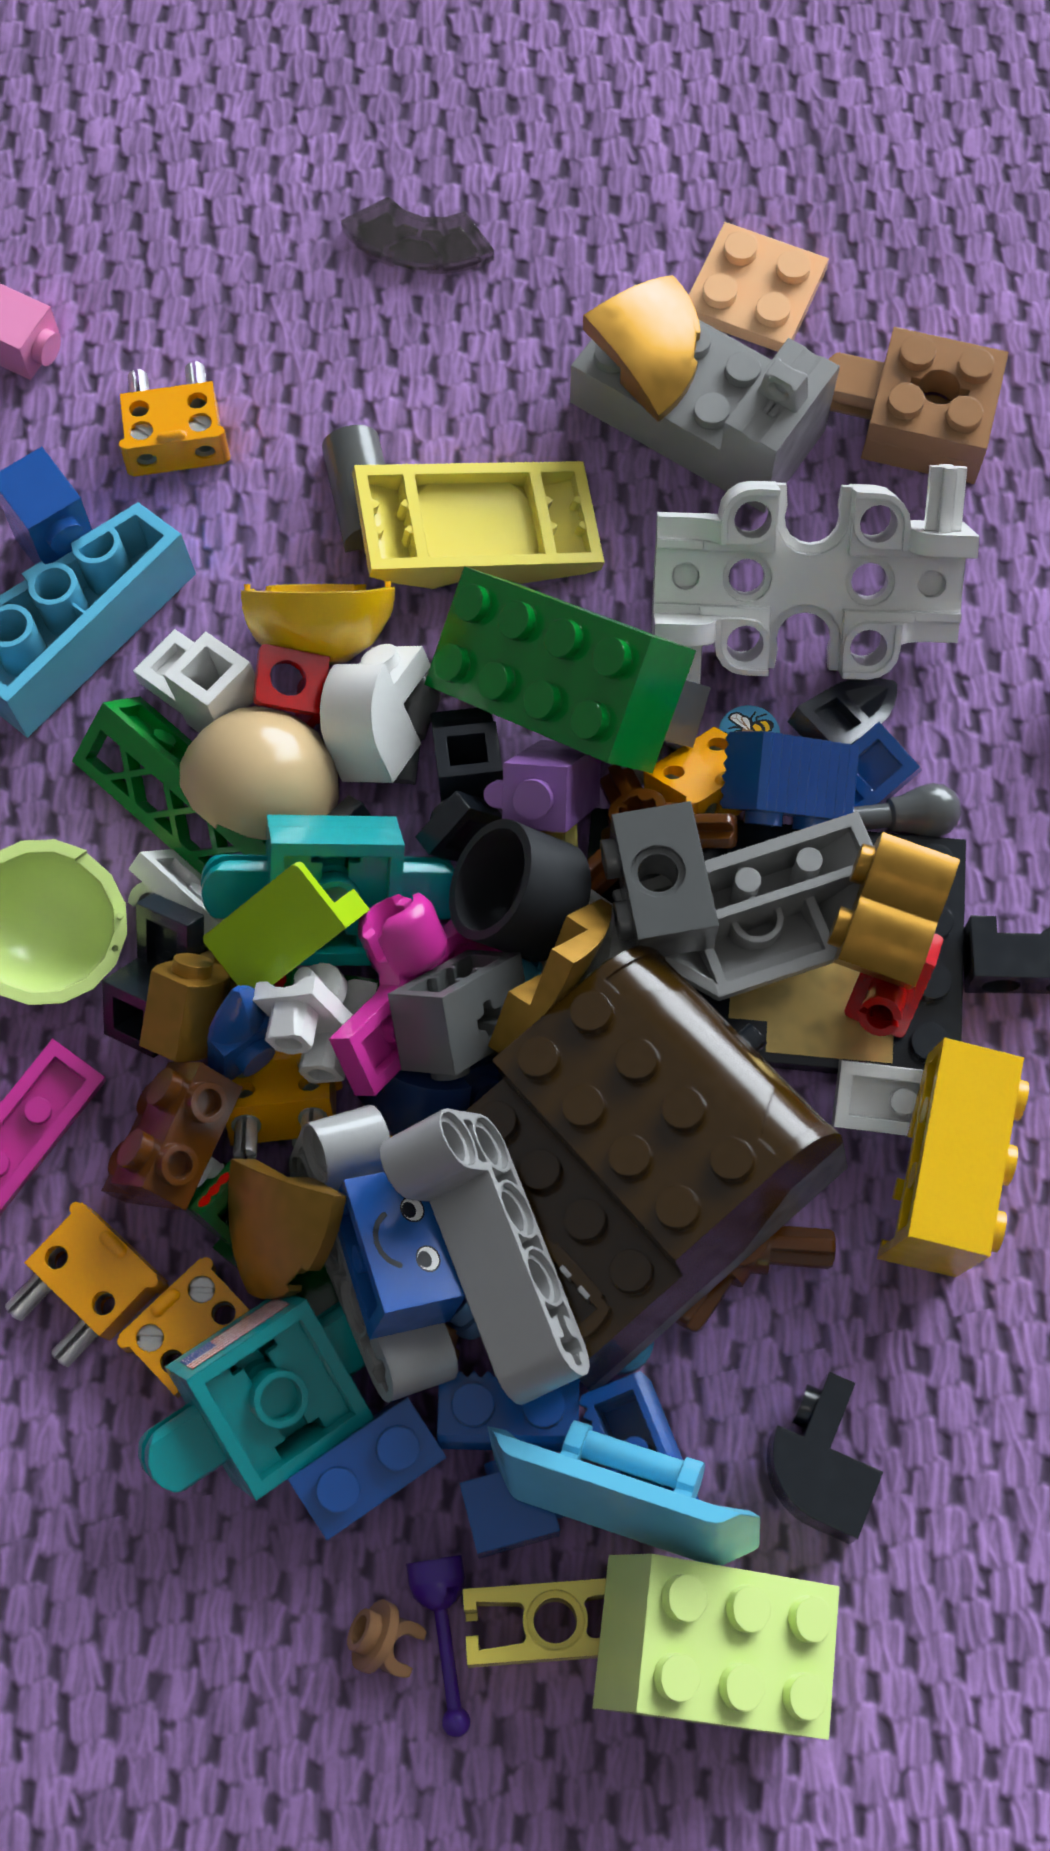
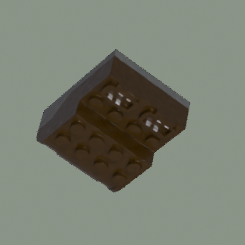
(651, 1149)

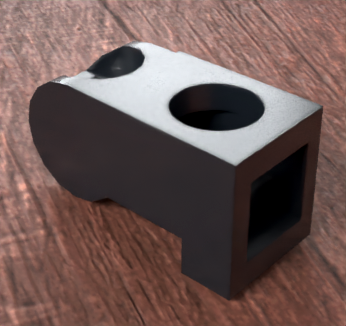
(1004, 960)

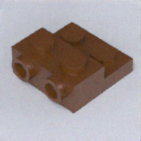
(172, 1136)

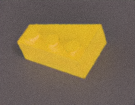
(958, 1159)

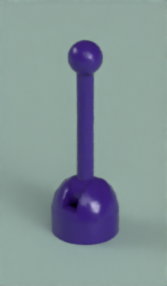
(437, 1586)

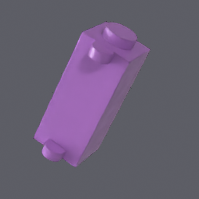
(547, 787)

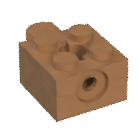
(918, 428)

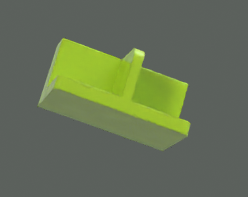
(281, 927)

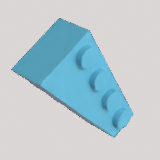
(83, 609)

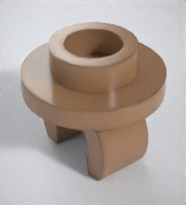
(374, 1636)

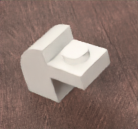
(198, 677)
(366, 713)

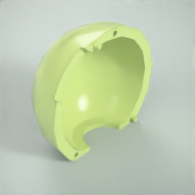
(57, 922)

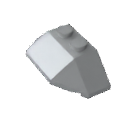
(773, 907)

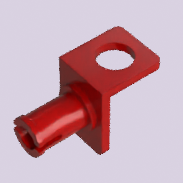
(314, 672)
(888, 1008)

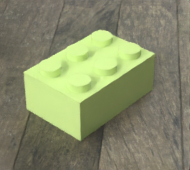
(717, 1646)

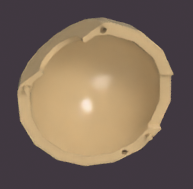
(257, 767)

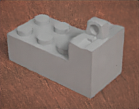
(738, 417)

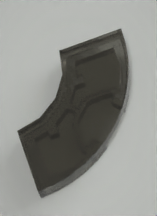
(417, 241)

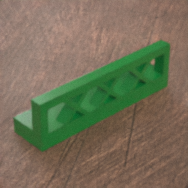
(158, 746)

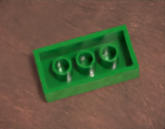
(560, 670)

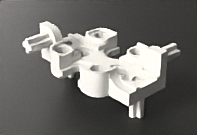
(916, 604)

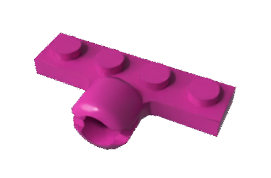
(401, 943)
(40, 1113)

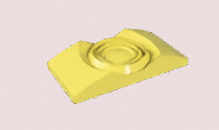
(491, 517)

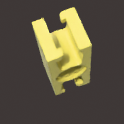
(530, 1599)

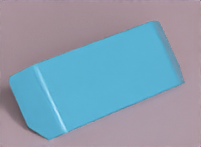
(622, 1503)

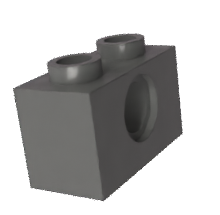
(667, 844)

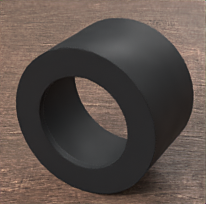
(517, 888)

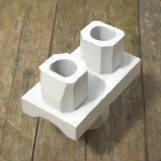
(306, 1018)

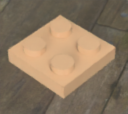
(756, 286)

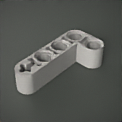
(350, 1148)
(495, 1247)

